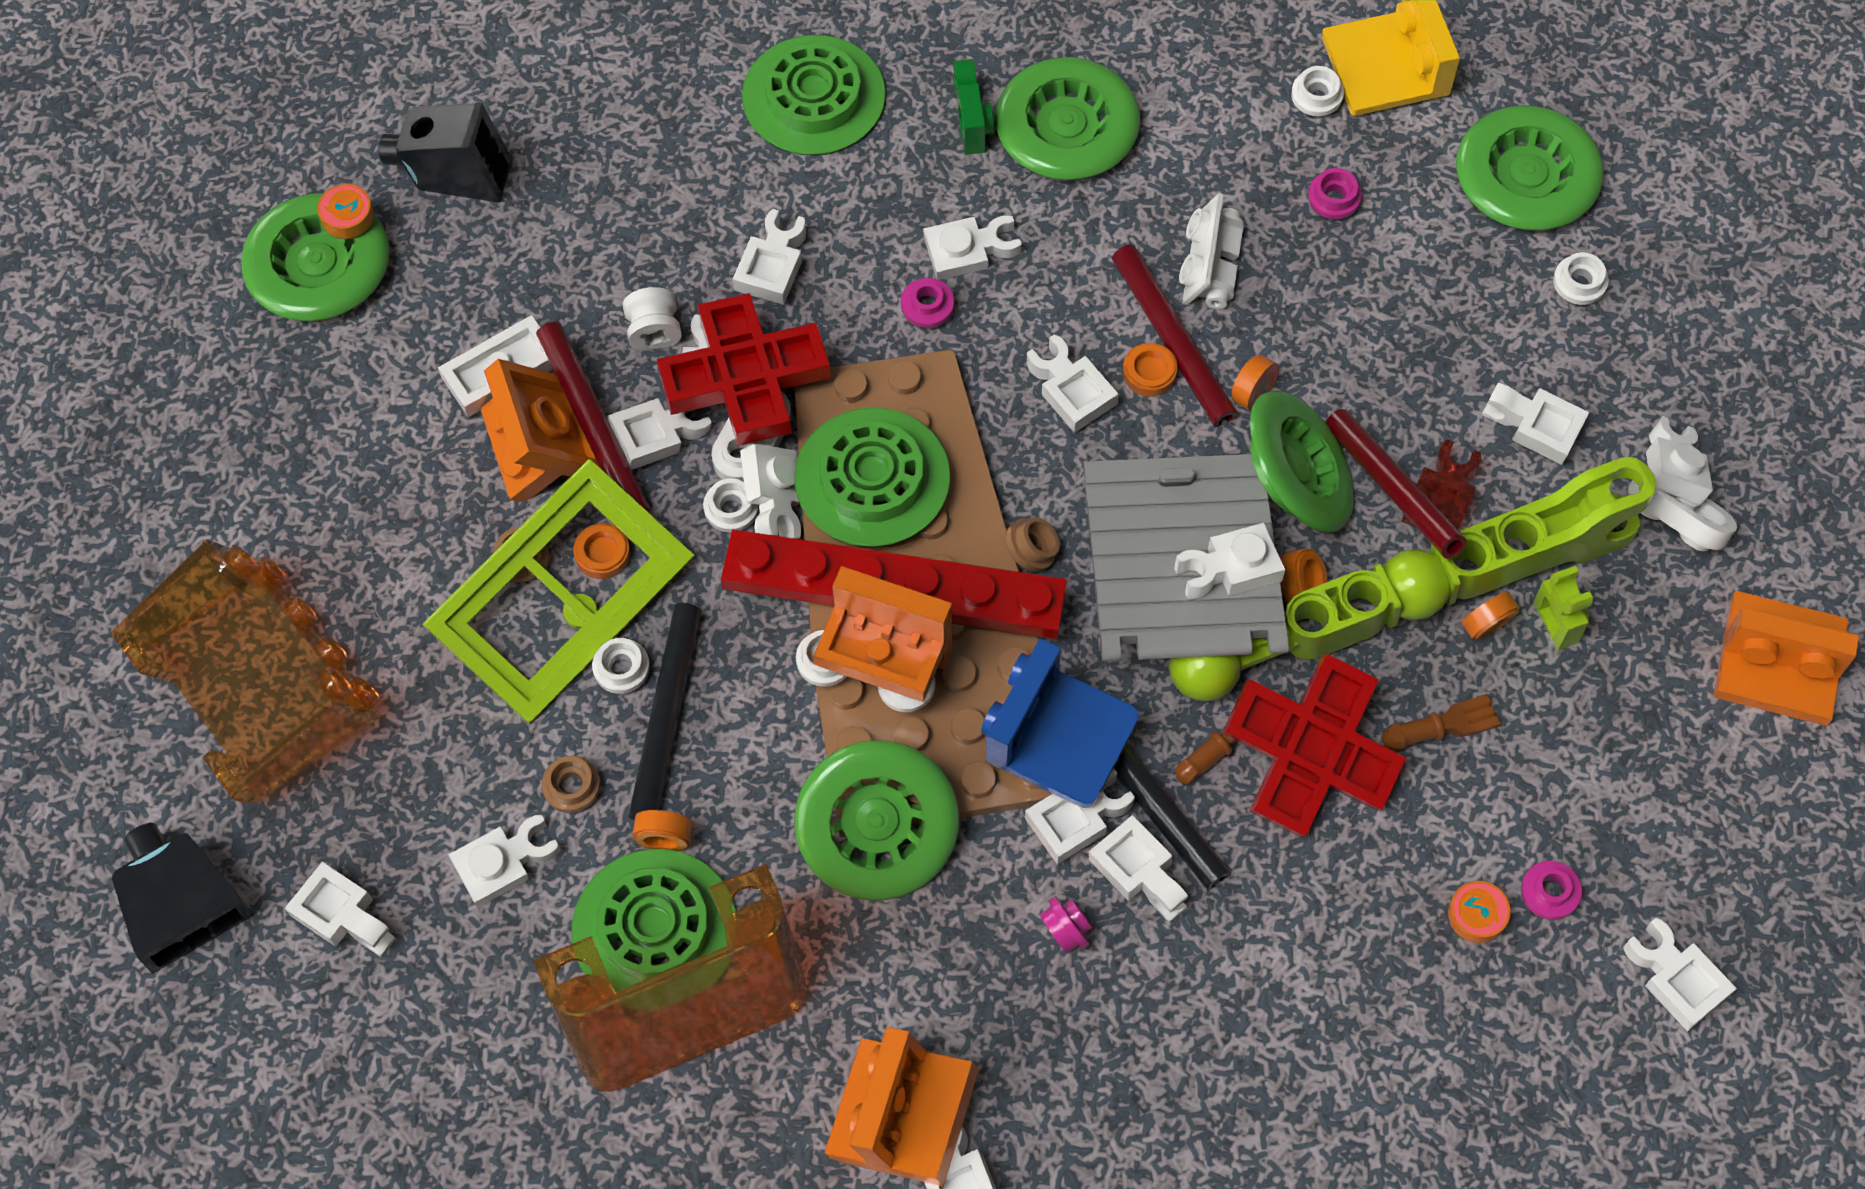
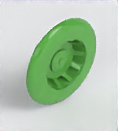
(812, 84)
(1067, 126)
(1526, 180)
(321, 271)
(1300, 461)
(872, 469)
(876, 820)
(650, 918)

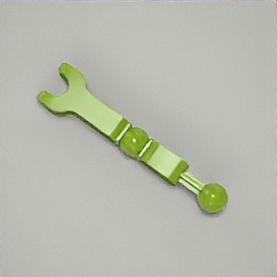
(1417, 583)

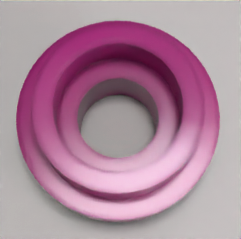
(1335, 180)
(927, 315)
(1550, 906)
(1066, 924)

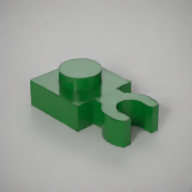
(973, 116)

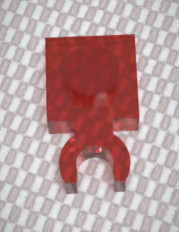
(1448, 484)

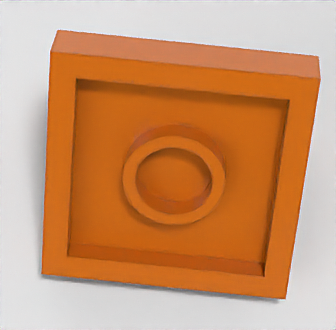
(531, 429)
(885, 634)
(1783, 658)
(902, 1109)

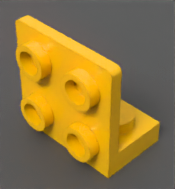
(1393, 57)

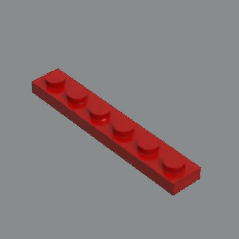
(977, 593)

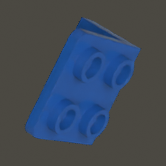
(1057, 729)

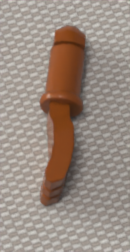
(1460, 720)
(1204, 758)

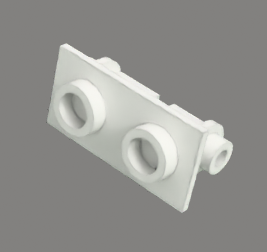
(1213, 234)

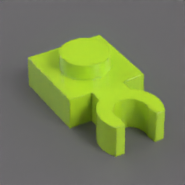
(1563, 607)

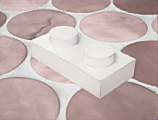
(466, 372)

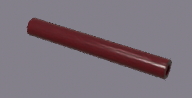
(1174, 335)
(587, 409)
(1396, 484)

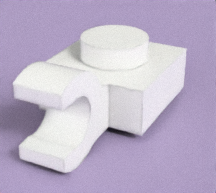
(1543, 424)
(1137, 862)
(337, 906)

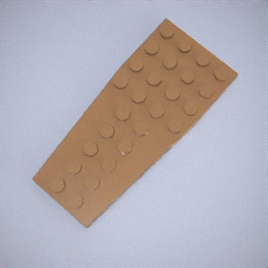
(963, 531)

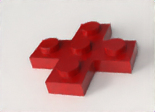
(744, 369)
(1313, 745)

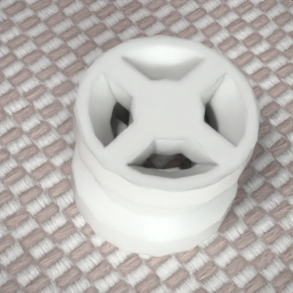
(651, 319)

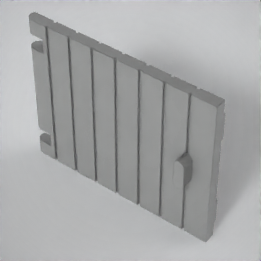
(1140, 522)

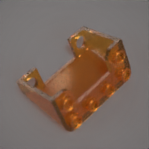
(248, 667)
(685, 1009)

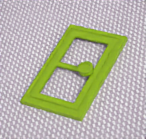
(586, 485)

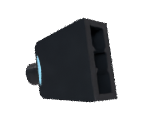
(450, 151)
(173, 897)

